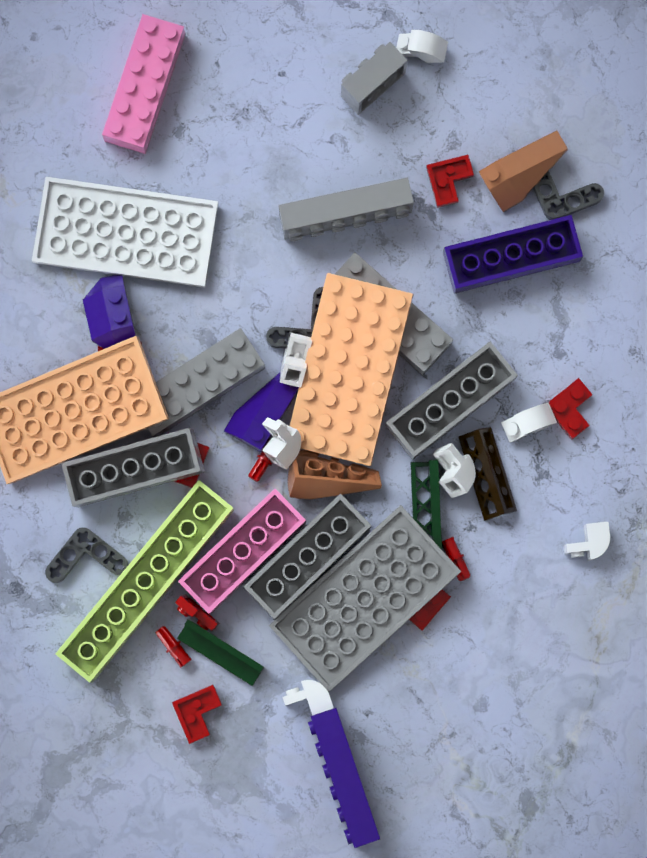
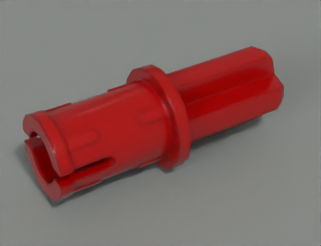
(260, 466)
(454, 554)
(173, 646)

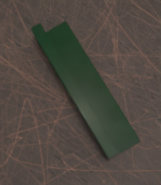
(434, 498)
(220, 652)

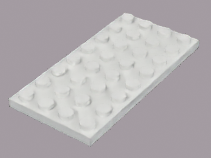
(125, 232)

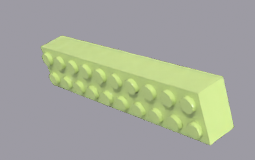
(145, 581)

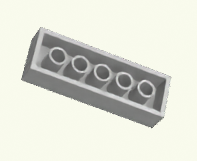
(346, 209)
(422, 338)
(206, 379)
(451, 400)
(133, 467)
(307, 556)

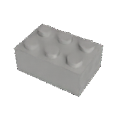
(373, 77)

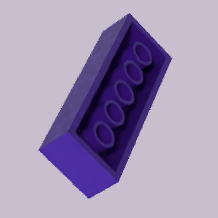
(512, 254)
(345, 778)

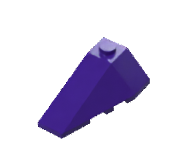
(268, 402)

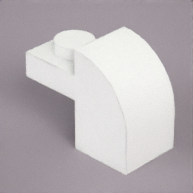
(423, 45)
(294, 359)
(528, 422)
(283, 445)
(459, 470)
(596, 541)
(314, 692)

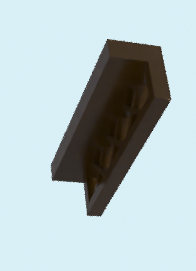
(491, 471)

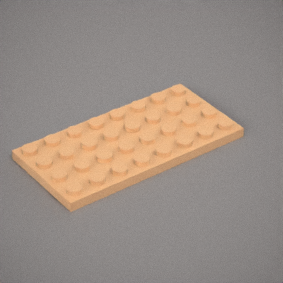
(350, 368)
(77, 409)

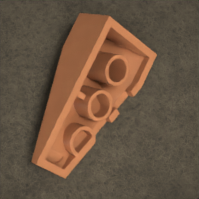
(520, 171)
(319, 478)

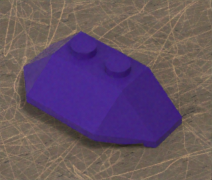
(109, 312)

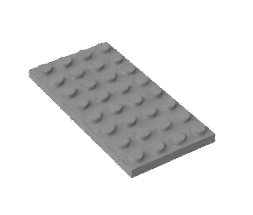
(364, 598)

